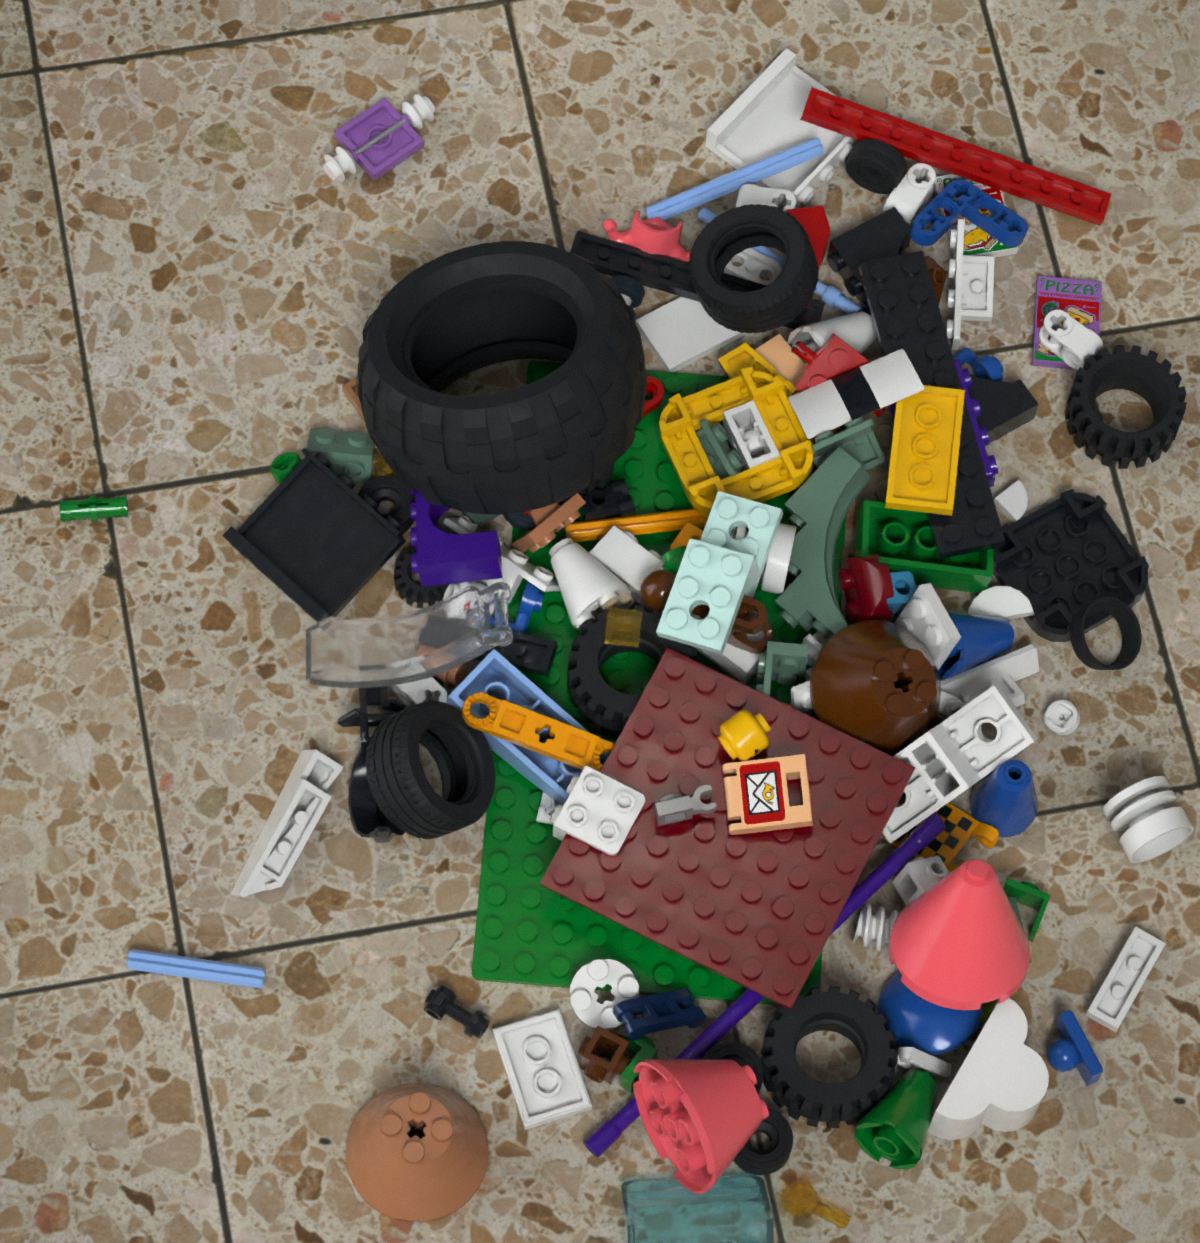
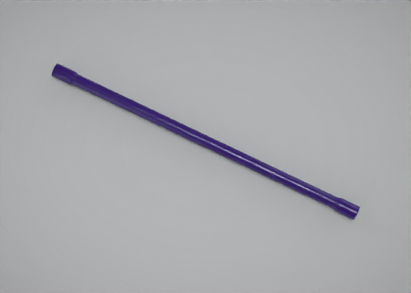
(919, 839)

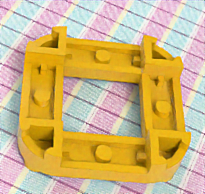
(760, 483)

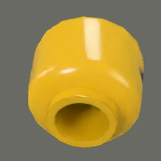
(744, 735)

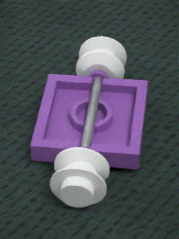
(379, 139)

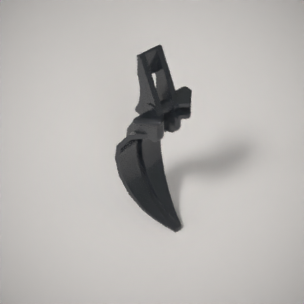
(363, 809)

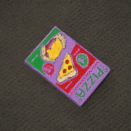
(1077, 298)

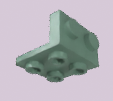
(856, 440)

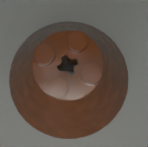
(876, 685)

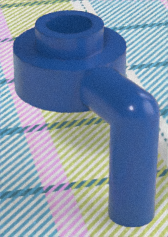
(982, 366)
(530, 602)

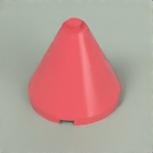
(961, 941)

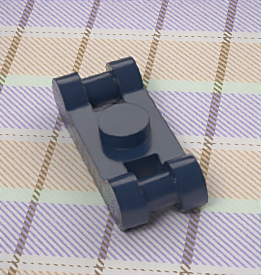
(659, 1013)

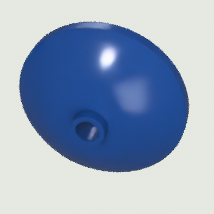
(924, 1023)

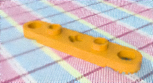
(519, 727)

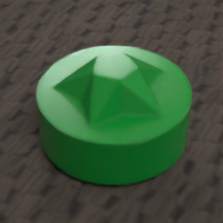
(284, 465)

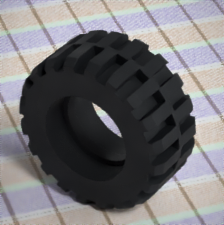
(588, 689)
(838, 1014)

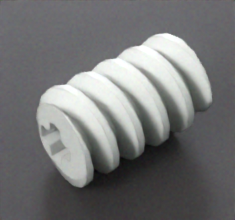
(874, 927)

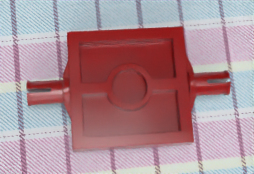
(828, 362)

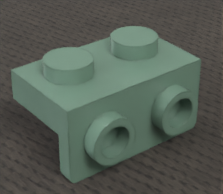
(346, 451)
(721, 457)

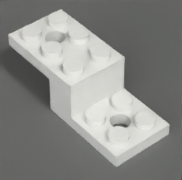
(957, 757)

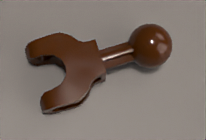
(655, 593)

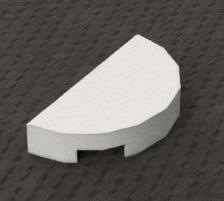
(1001, 602)
(912, 1058)

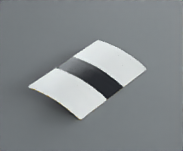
(856, 393)

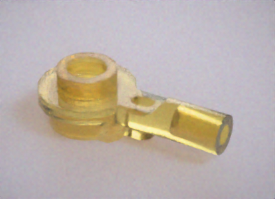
(801, 1201)

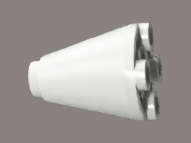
(586, 583)

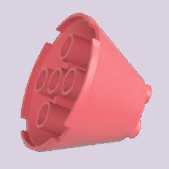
(698, 1114)

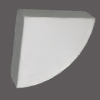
(1013, 501)

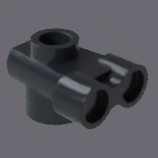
(608, 502)

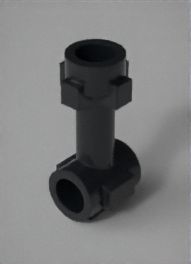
(441, 1003)

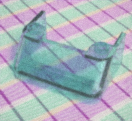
(669, 1213)

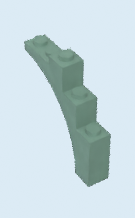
(819, 514)

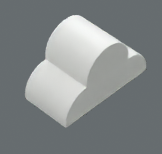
(997, 1082)

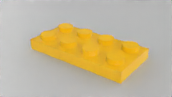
(925, 451)

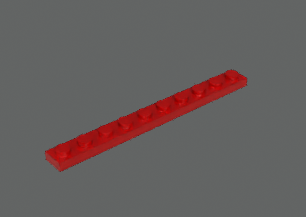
(957, 157)

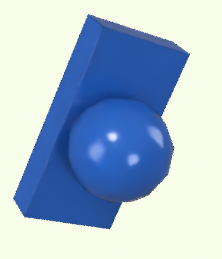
(1073, 1050)

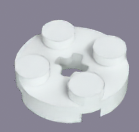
(595, 975)

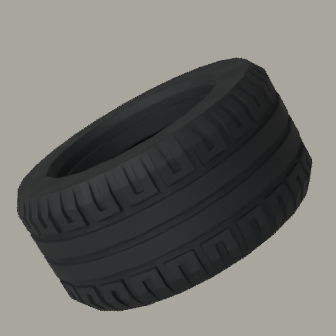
(744, 229)
(399, 779)

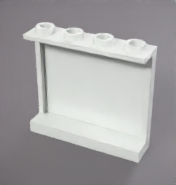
(768, 121)

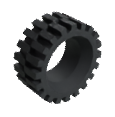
(1133, 373)

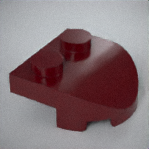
(866, 588)

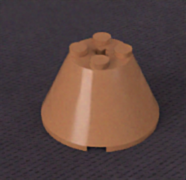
(417, 1152)

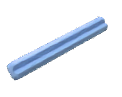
(196, 968)

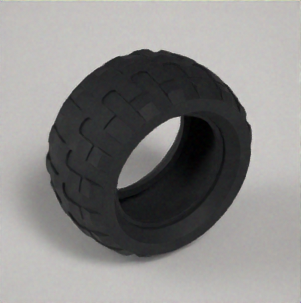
(515, 445)

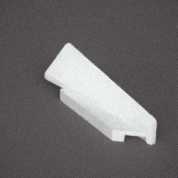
(289, 824)

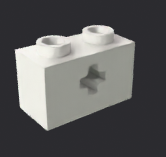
(749, 435)

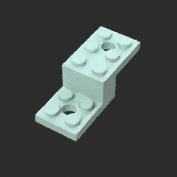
(719, 572)

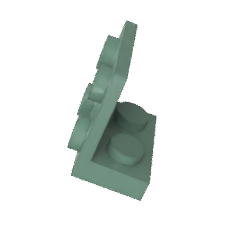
(781, 663)

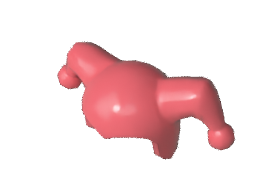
(650, 236)

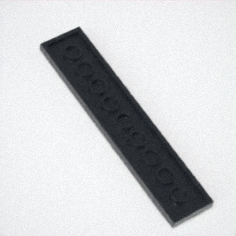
(910, 319)

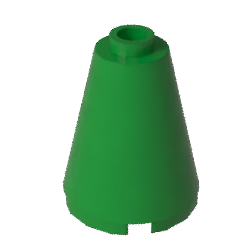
(899, 1121)

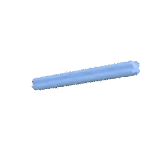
(734, 180)

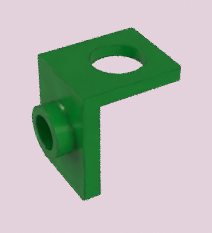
(1030, 896)

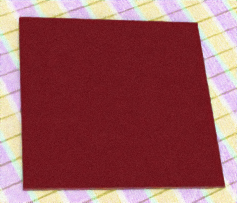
(726, 901)

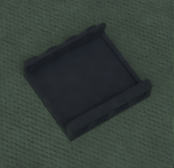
(317, 538)

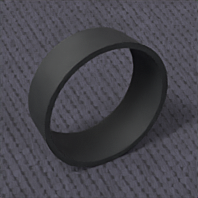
(1129, 629)

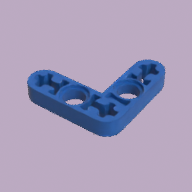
(968, 207)

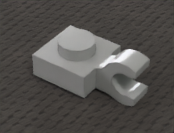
(677, 808)

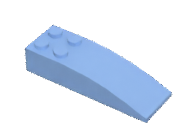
(505, 682)

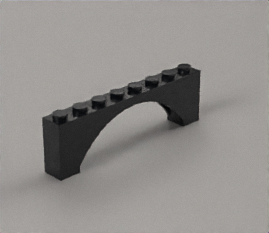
(1001, 404)

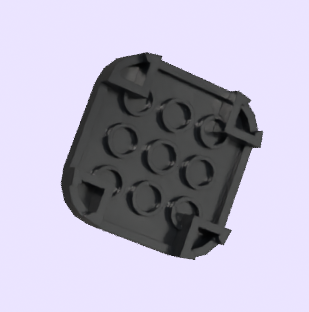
(1066, 561)

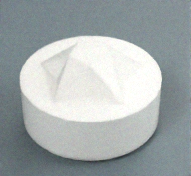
(1062, 717)

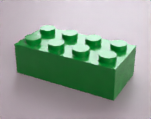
(907, 544)

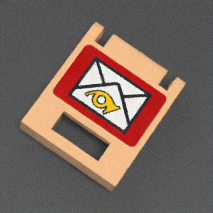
(761, 794)

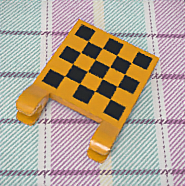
(951, 840)

